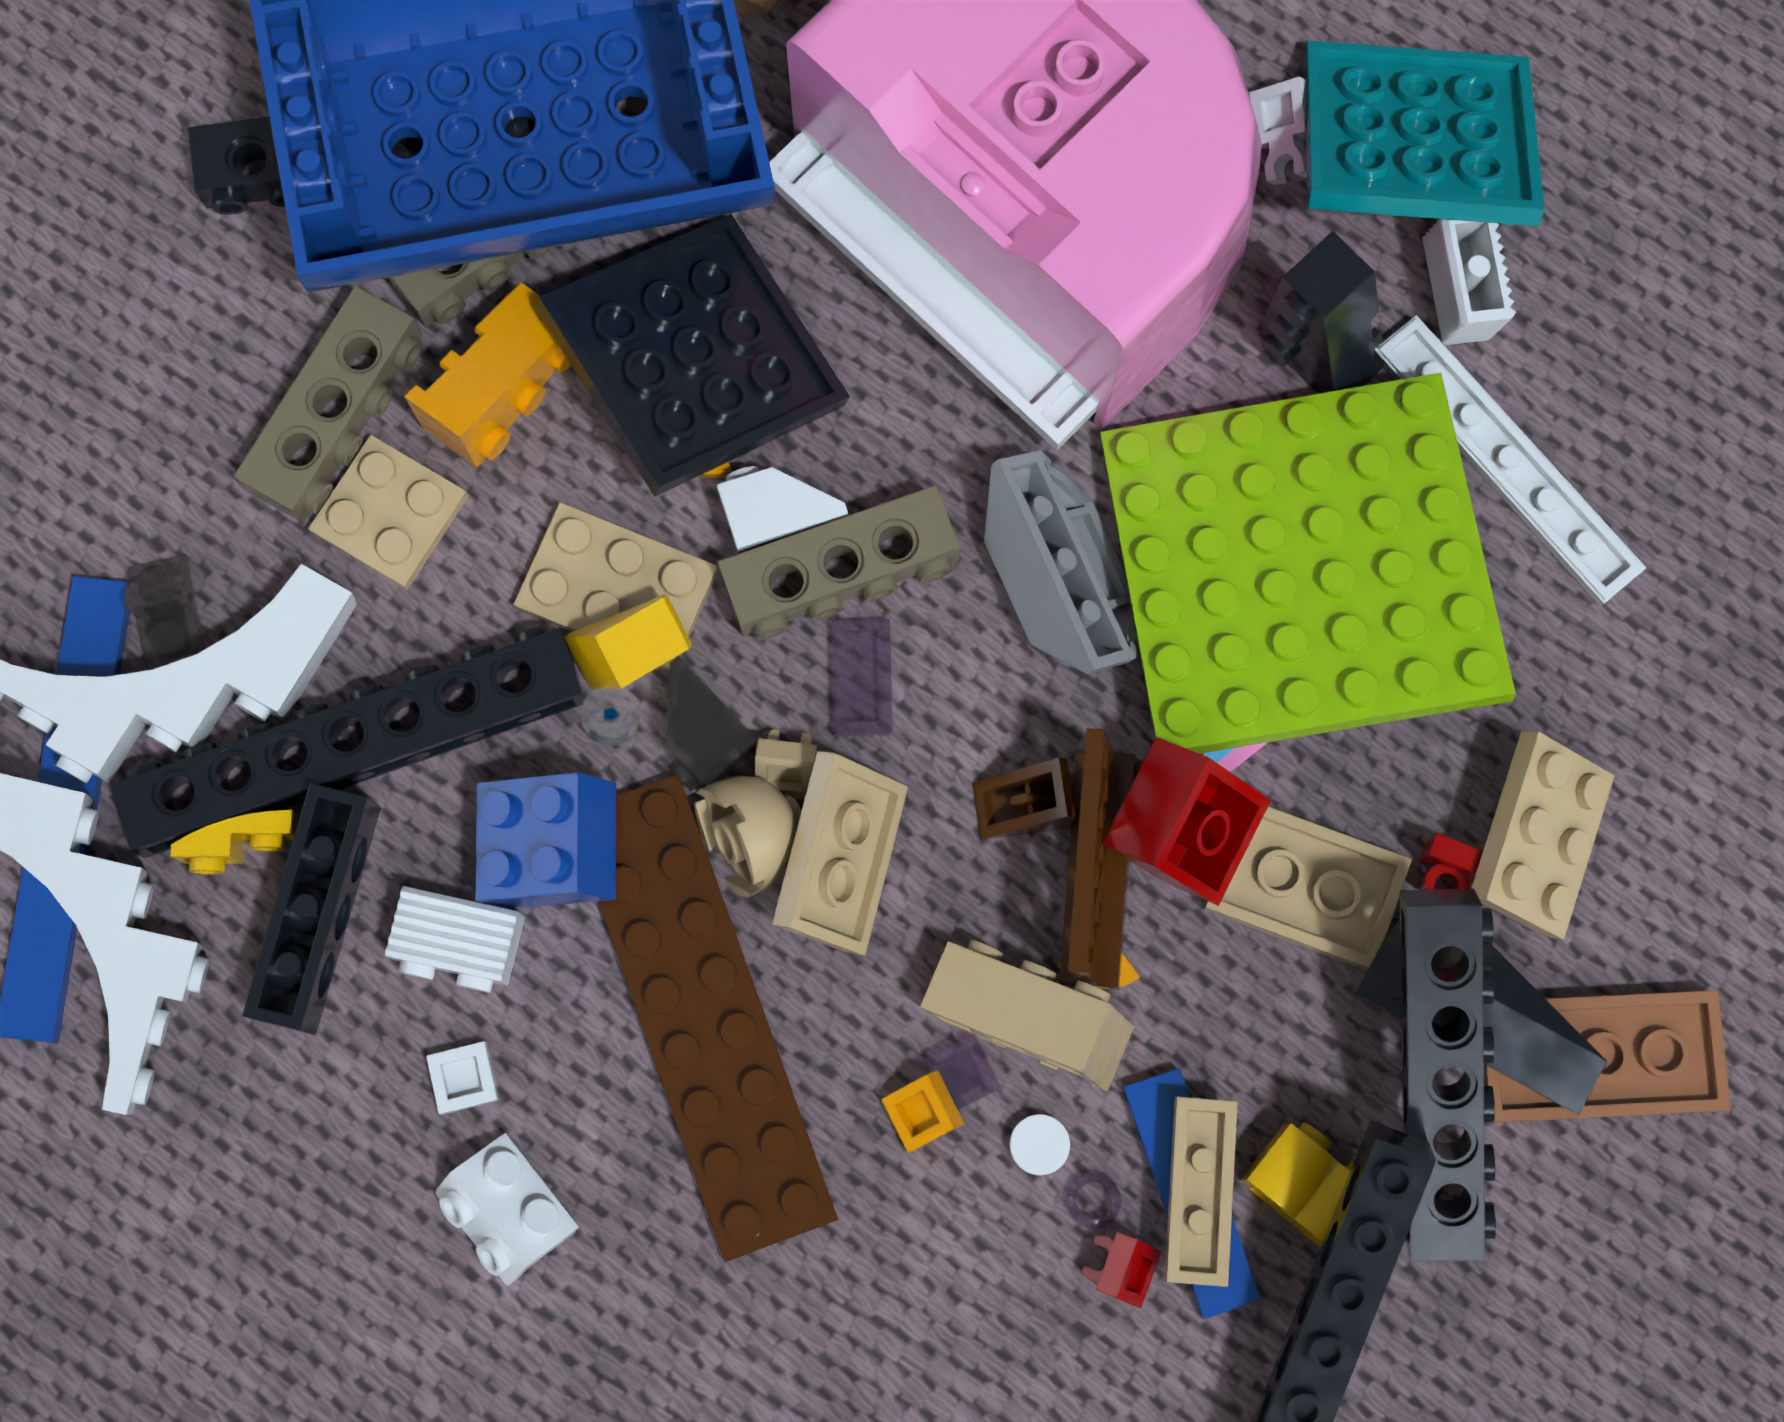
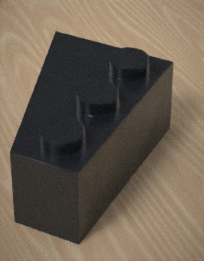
(1325, 318)

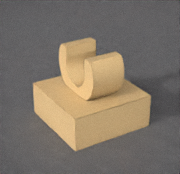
(786, 763)

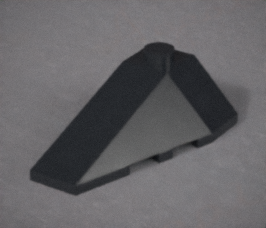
(1530, 1036)

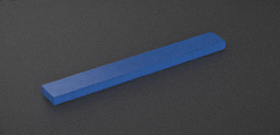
(42, 930)

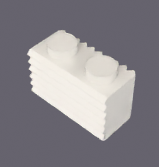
(1467, 280)
(454, 938)

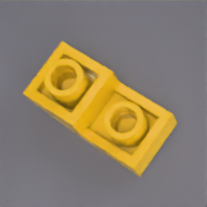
(223, 842)

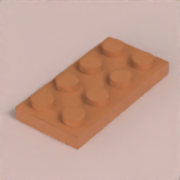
(1659, 1054)

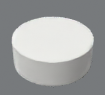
(1039, 1144)

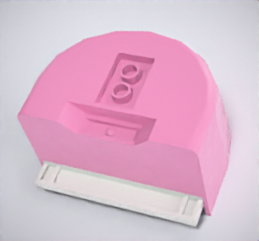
(1030, 181)

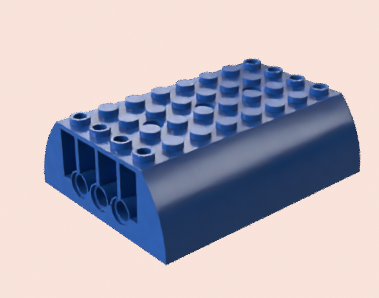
(453, 73)

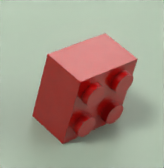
(1187, 821)

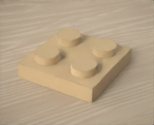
(388, 512)

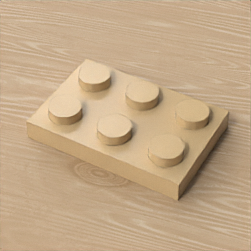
(600, 569)
(1542, 835)
(840, 854)
(1315, 888)

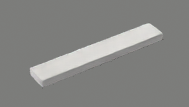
(1516, 467)

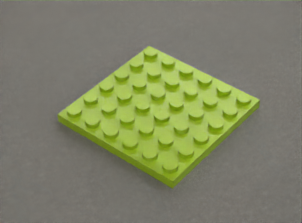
(1305, 566)

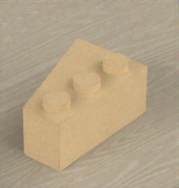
(1029, 1012)

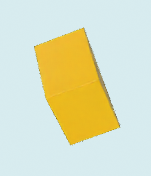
(629, 644)

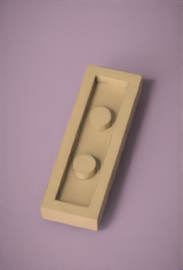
(1201, 1191)

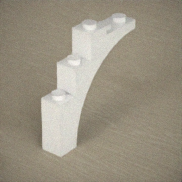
(181, 702)
(103, 897)

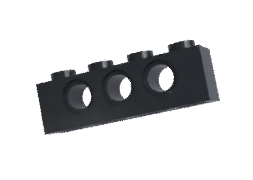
(312, 909)

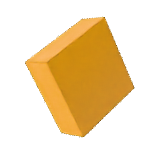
(922, 1111)

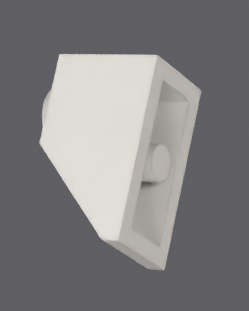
(772, 506)

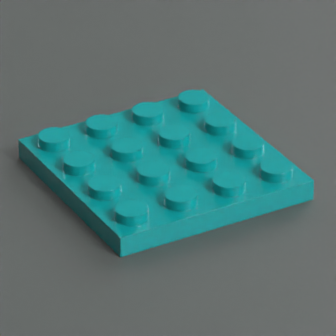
(1421, 134)

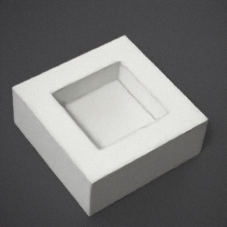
(462, 1078)

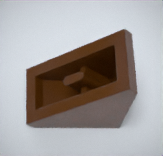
(1025, 800)

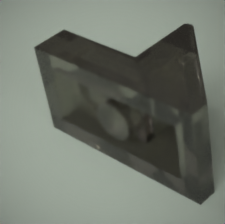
(165, 609)

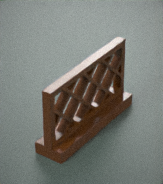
(1095, 873)

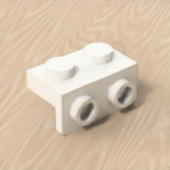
(504, 1209)

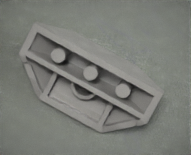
(1058, 565)

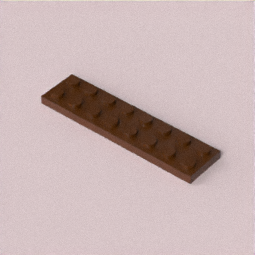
(709, 1029)

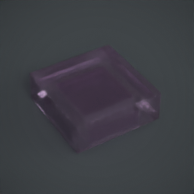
(964, 1071)

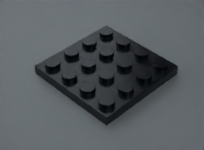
(692, 353)

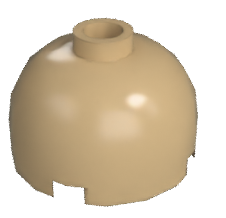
(751, 829)

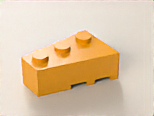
(491, 381)

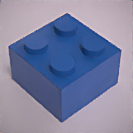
(546, 841)

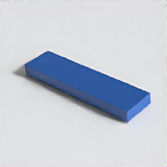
(1153, 1114)

